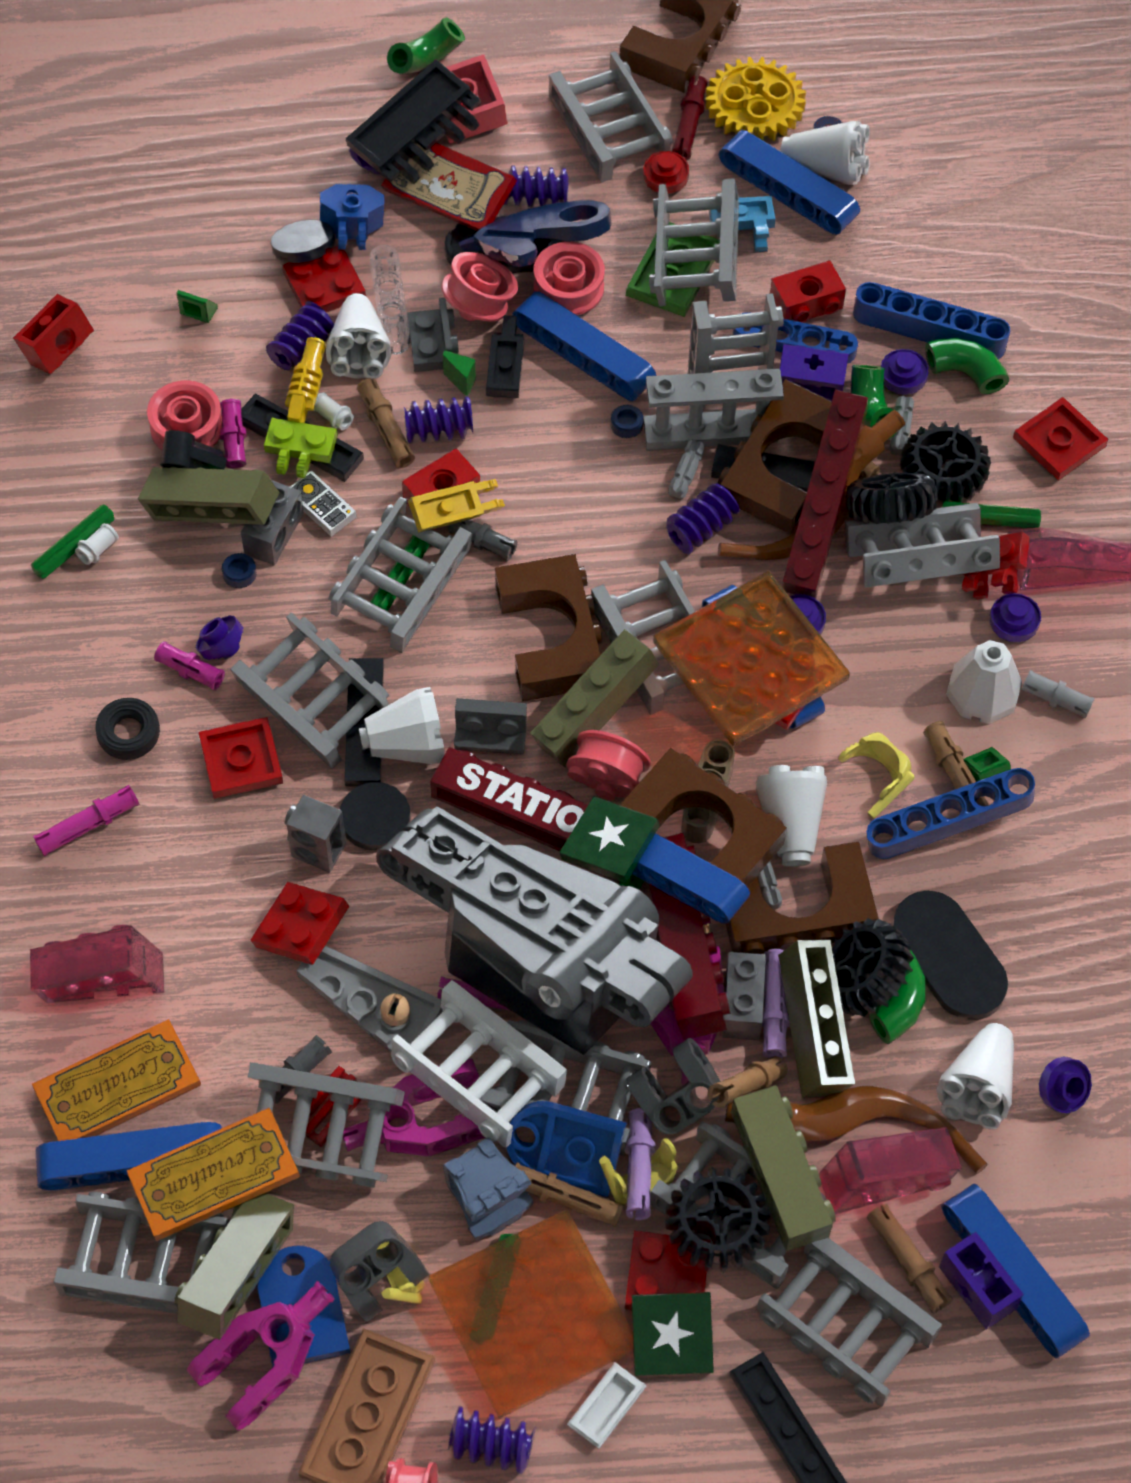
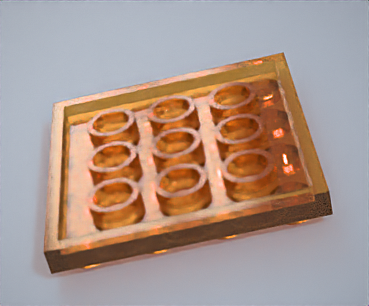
(751, 658)
(533, 1313)

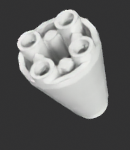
(832, 151)
(358, 341)
(798, 803)
(980, 1079)

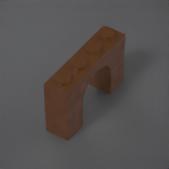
(676, 60)
(748, 480)
(559, 586)
(681, 784)
(760, 928)

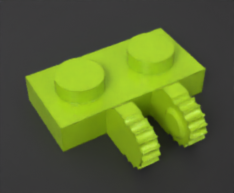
(299, 441)

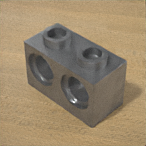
(269, 540)
(315, 833)
(745, 995)

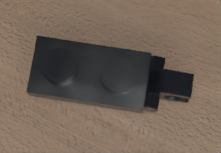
(505, 361)

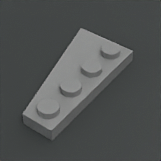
(359, 991)

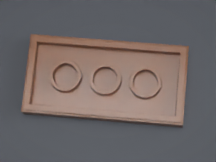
(367, 1412)

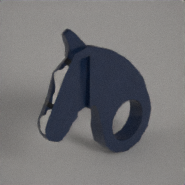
(513, 236)

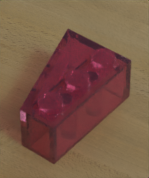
(96, 963)
(889, 1168)

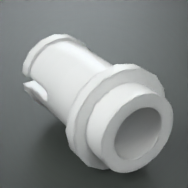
(339, 416)
(90, 549)

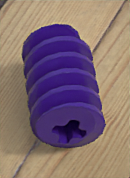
(539, 186)
(289, 344)
(438, 419)
(701, 517)
(491, 1441)

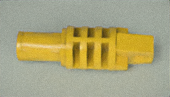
(305, 381)

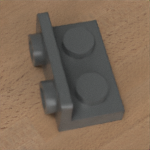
(431, 336)
(490, 726)

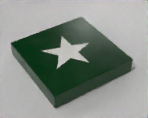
(609, 839)
(672, 1333)

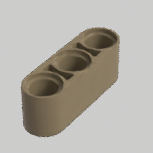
(713, 750)

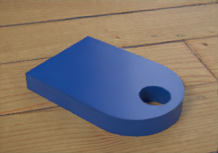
(567, 1144)
(277, 1286)

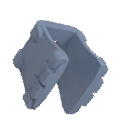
(487, 1189)

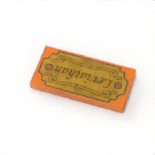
(117, 1083)
(213, 1174)

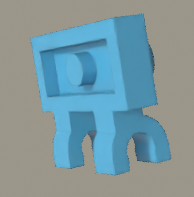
(754, 214)

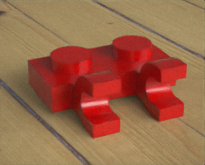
(1013, 557)

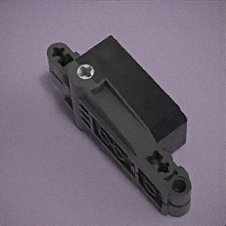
(538, 930)

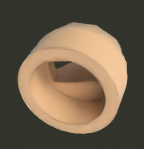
(402, 1011)

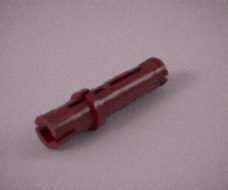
(691, 107)

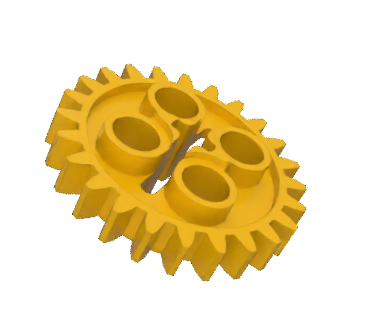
(755, 98)

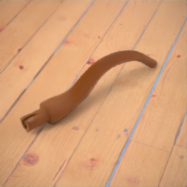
(868, 448)
(846, 1110)

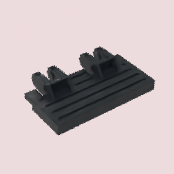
(412, 116)

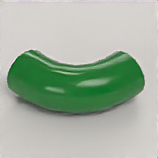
(422, 51)
(968, 358)
(869, 382)
(904, 1010)

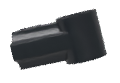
(183, 451)

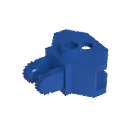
(352, 214)

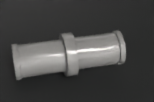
(1057, 694)

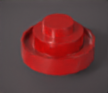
(666, 169)

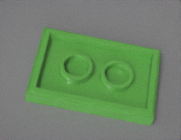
(677, 300)

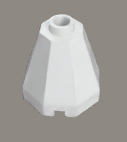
(985, 683)
(405, 730)

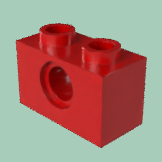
(809, 292)
(53, 333)
(443, 473)

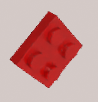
(324, 280)
(1060, 438)
(240, 757)
(300, 923)
(659, 1269)

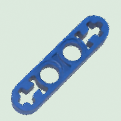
(798, 331)

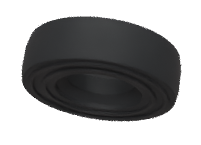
(127, 748)

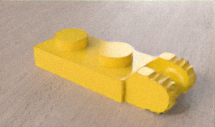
(453, 505)

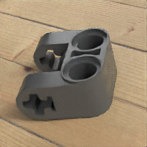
(654, 1099)
(373, 1265)

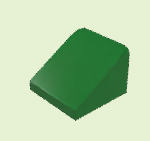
(196, 306)
(459, 371)
(987, 764)

